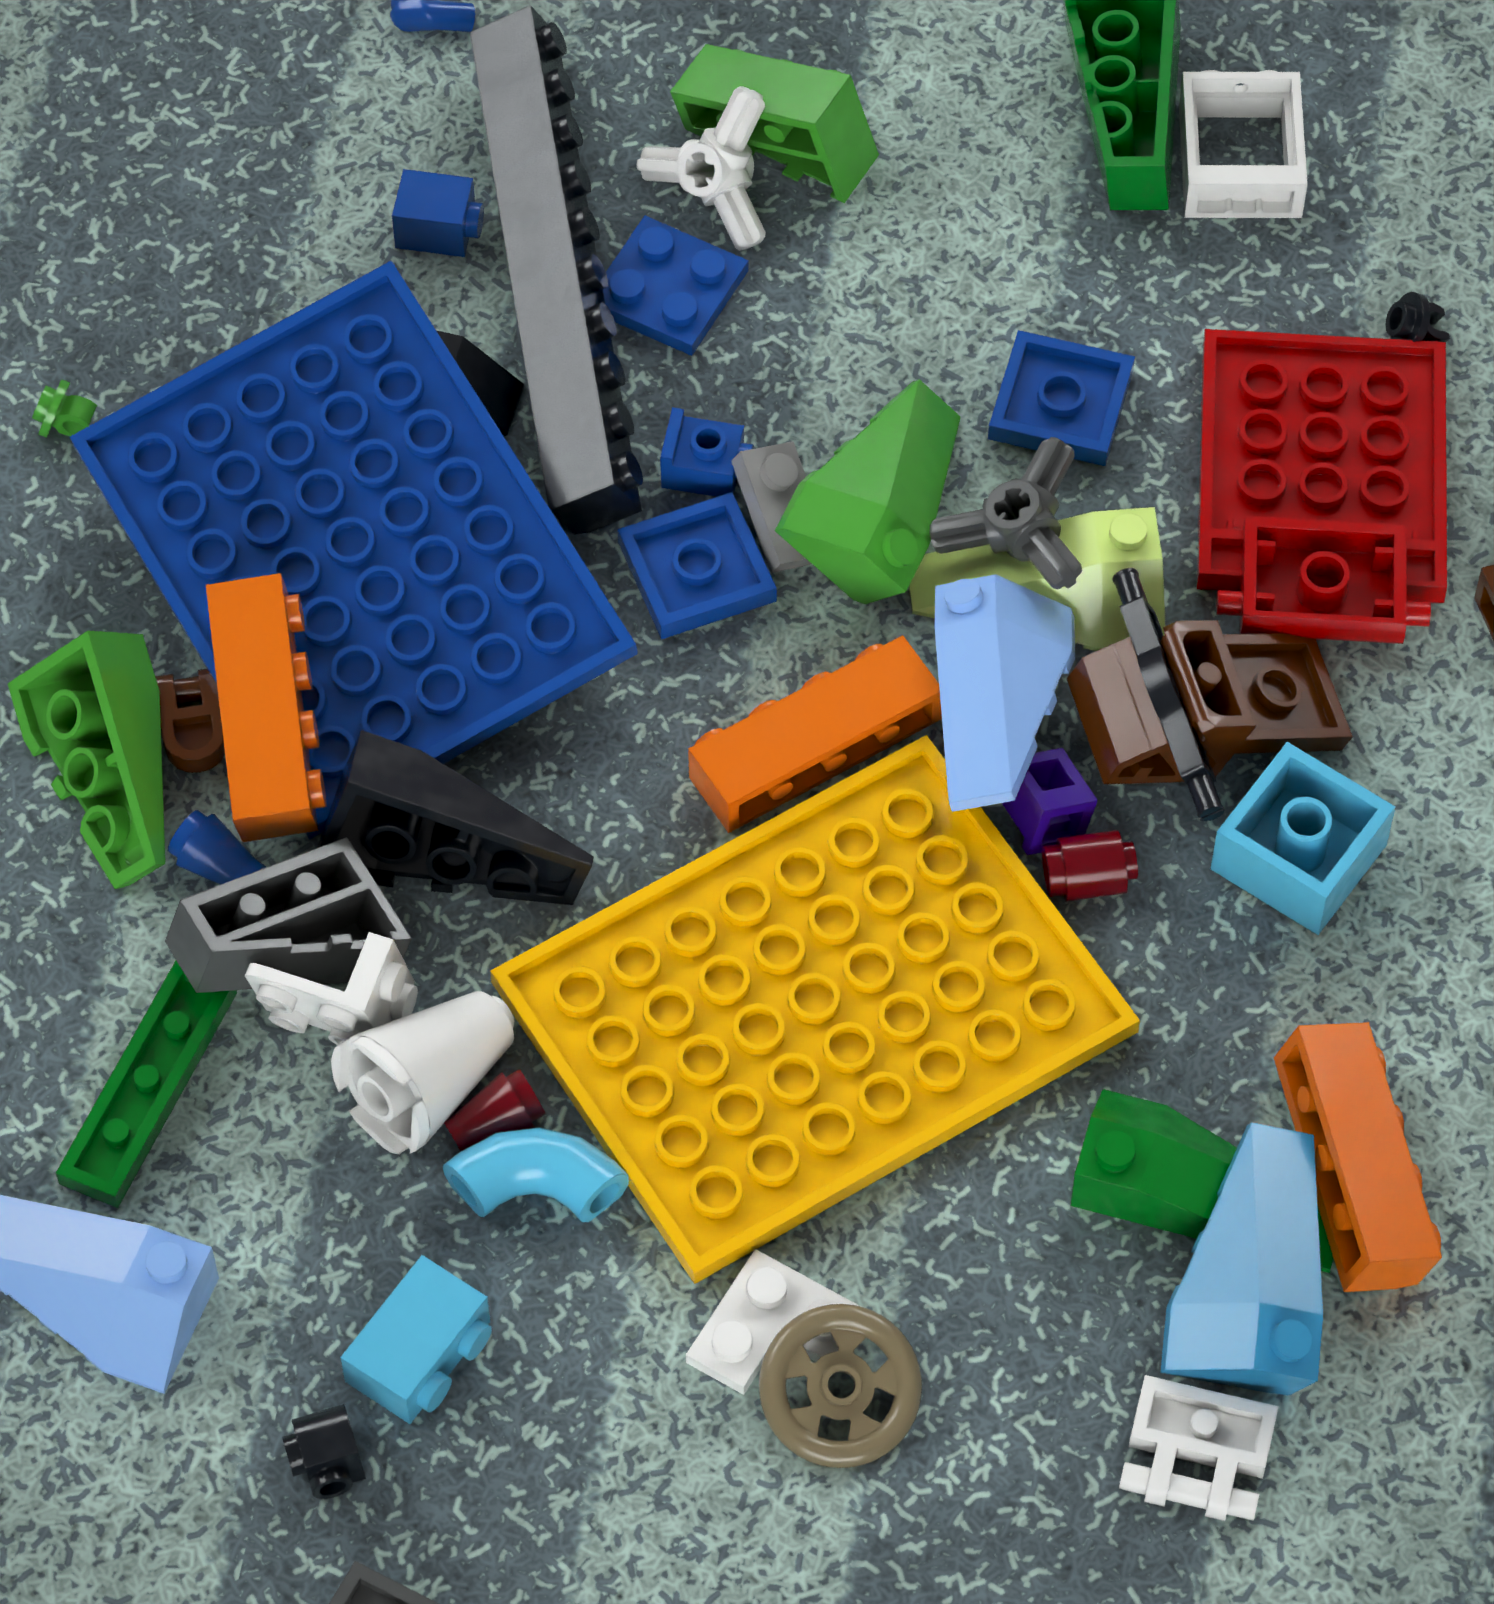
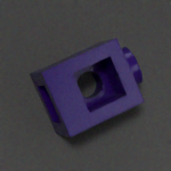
(1051, 801)

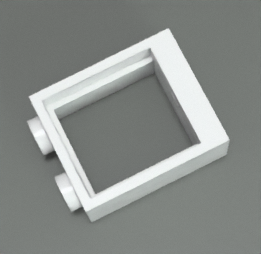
(1243, 189)

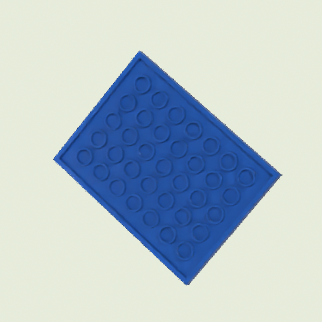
(384, 501)

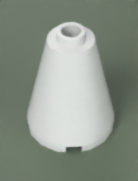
(421, 1067)

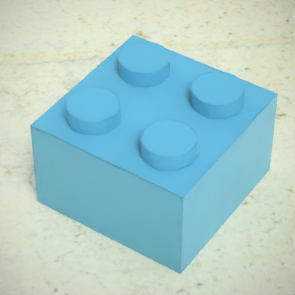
(1302, 838)

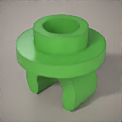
(63, 412)

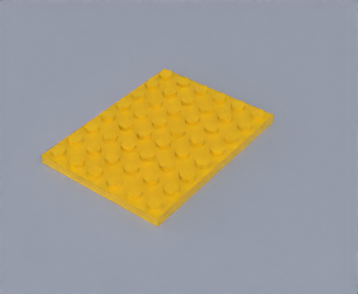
(812, 1007)

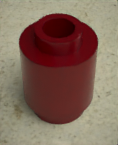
(1089, 866)

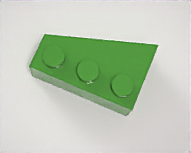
(808, 116)

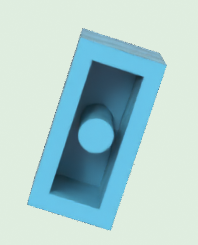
(418, 1341)

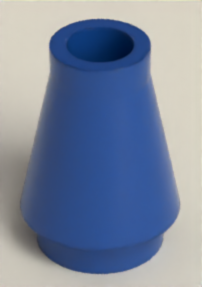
(211, 850)

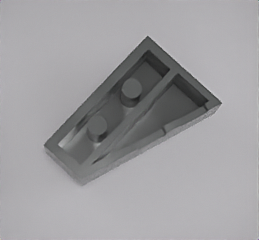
(291, 917)

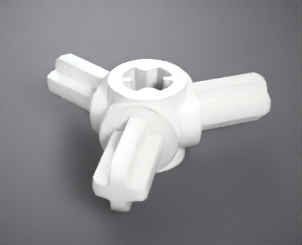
(717, 167)

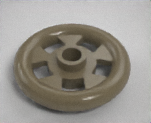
(800, 1426)

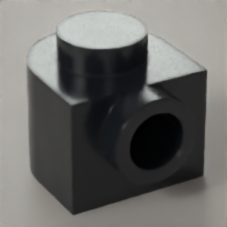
(325, 1451)

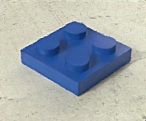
(671, 284)
(1062, 394)
(697, 565)

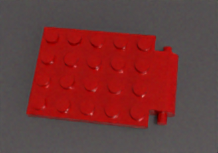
(1323, 483)

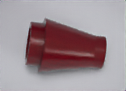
(499, 1107)

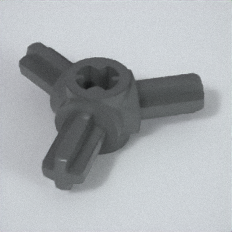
(1019, 519)

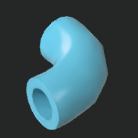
(540, 1164)

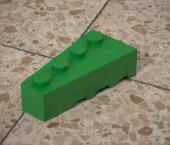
(1132, 66)

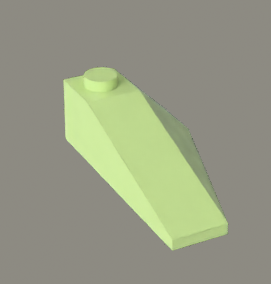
(1100, 542)

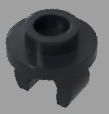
(1413, 317)

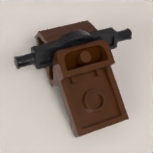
(1197, 697)

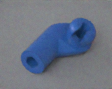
(432, 15)

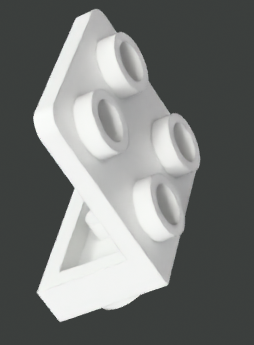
(376, 994)

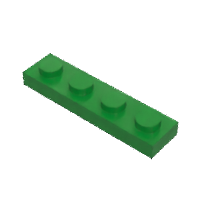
(143, 1089)

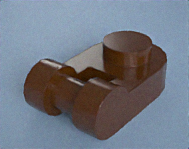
(191, 733)

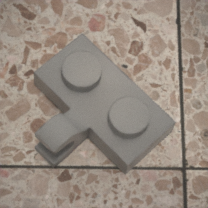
(768, 483)

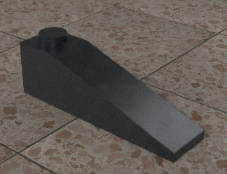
(432, 823)

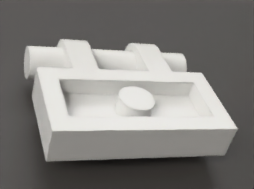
(1201, 1429)

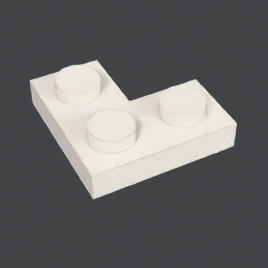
(751, 1315)

